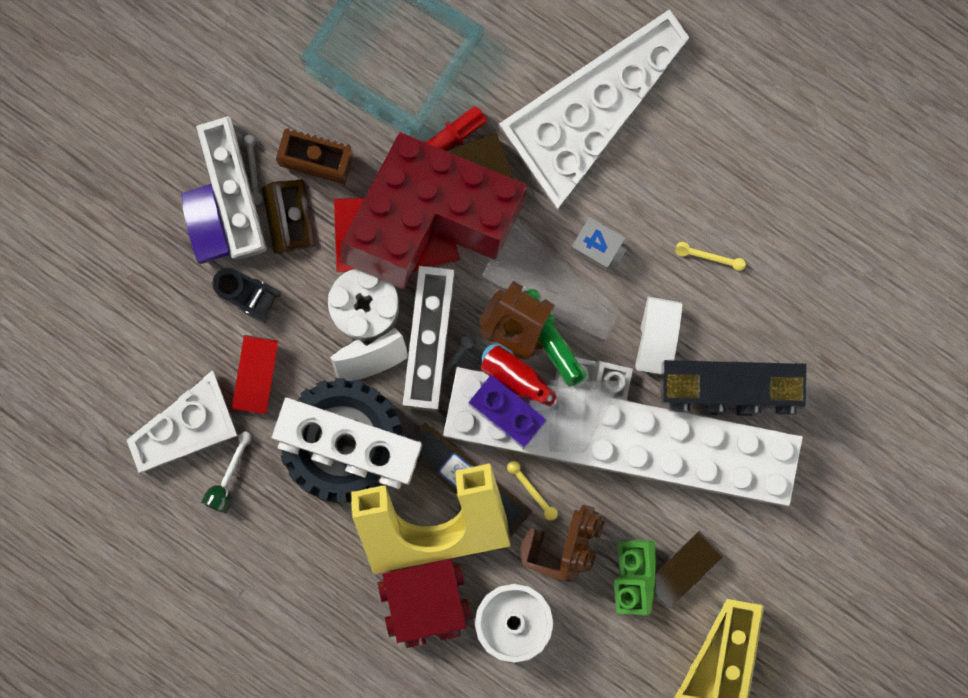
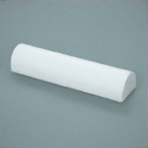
(231, 188)

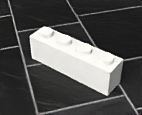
(428, 339)

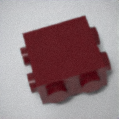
(424, 602)

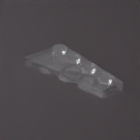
(534, 267)

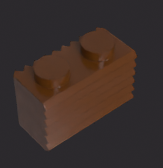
(314, 156)

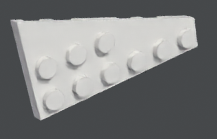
(578, 117)

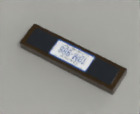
(444, 459)

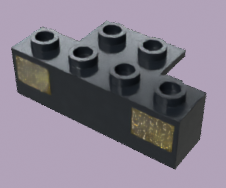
(733, 385)

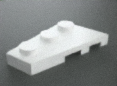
(185, 427)

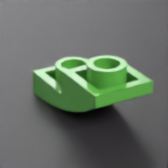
(637, 576)

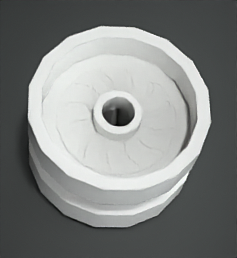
(528, 638)

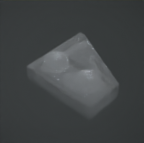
(578, 413)

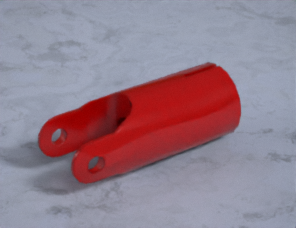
(517, 376)

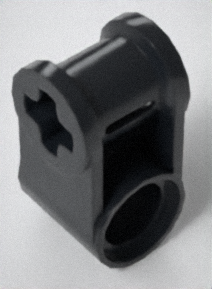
(247, 294)

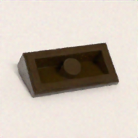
(288, 216)

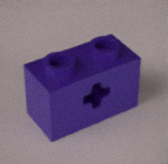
(507, 412)

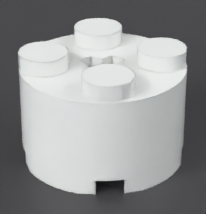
(344, 300)

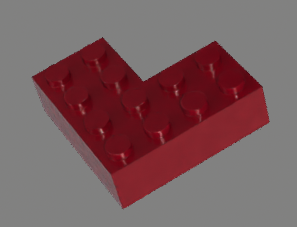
(427, 194)

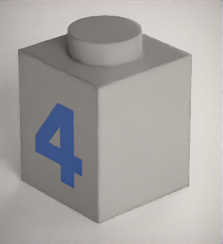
(599, 245)

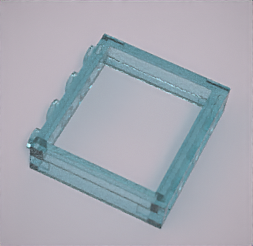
(376, 104)

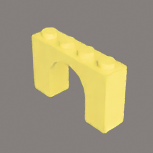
(397, 544)

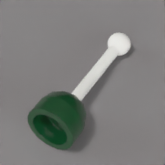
(218, 496)

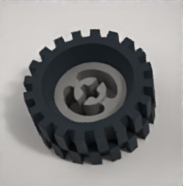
(354, 402)

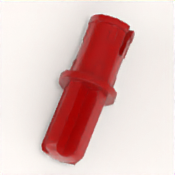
(458, 129)

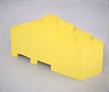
(727, 656)

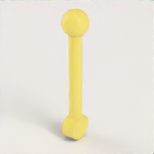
(683, 249)
(549, 512)

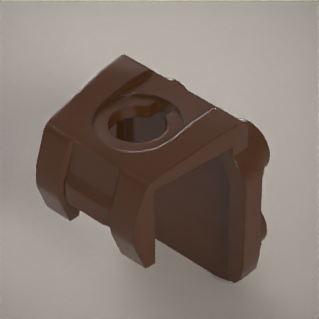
(515, 321)
(576, 554)

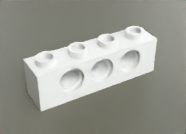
(297, 415)

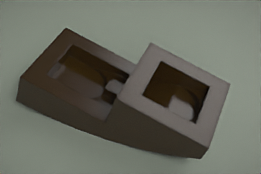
(685, 568)

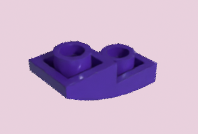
(204, 224)

